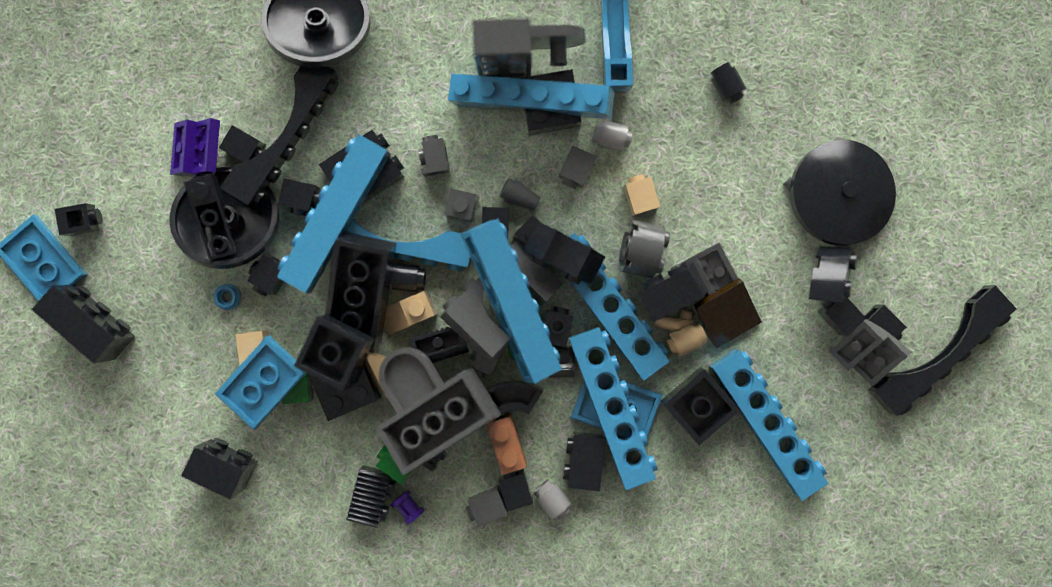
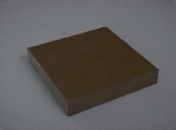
(727, 313)

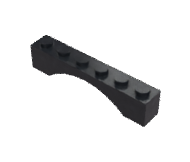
(252, 178)
(981, 315)

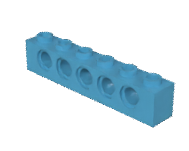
(643, 364)
(632, 473)
(801, 483)

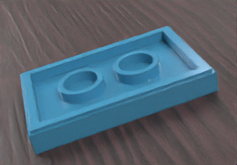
(39, 258)
(260, 382)
(644, 400)

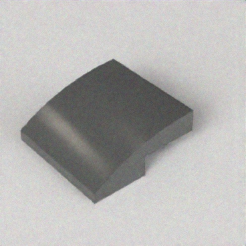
(713, 268)
(870, 351)

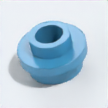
(219, 296)

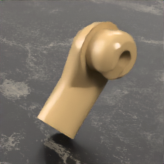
(675, 324)

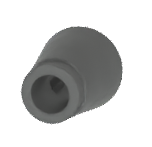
(518, 194)

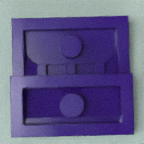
(195, 147)

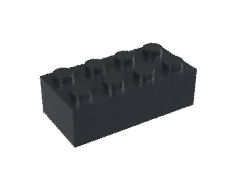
(361, 283)

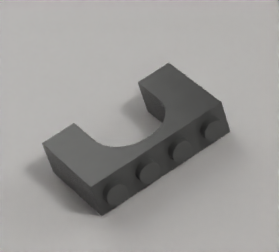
(468, 315)

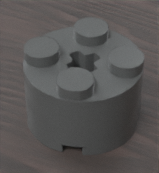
(643, 249)

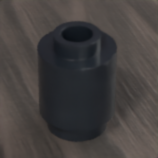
(728, 83)
(408, 277)

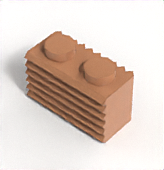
(506, 444)

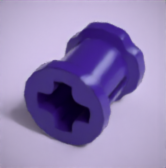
(407, 507)

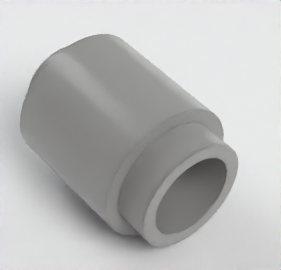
(612, 135)
(552, 499)

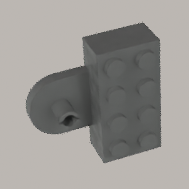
(505, 45)
(429, 411)

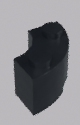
(564, 253)
(832, 274)
(514, 396)

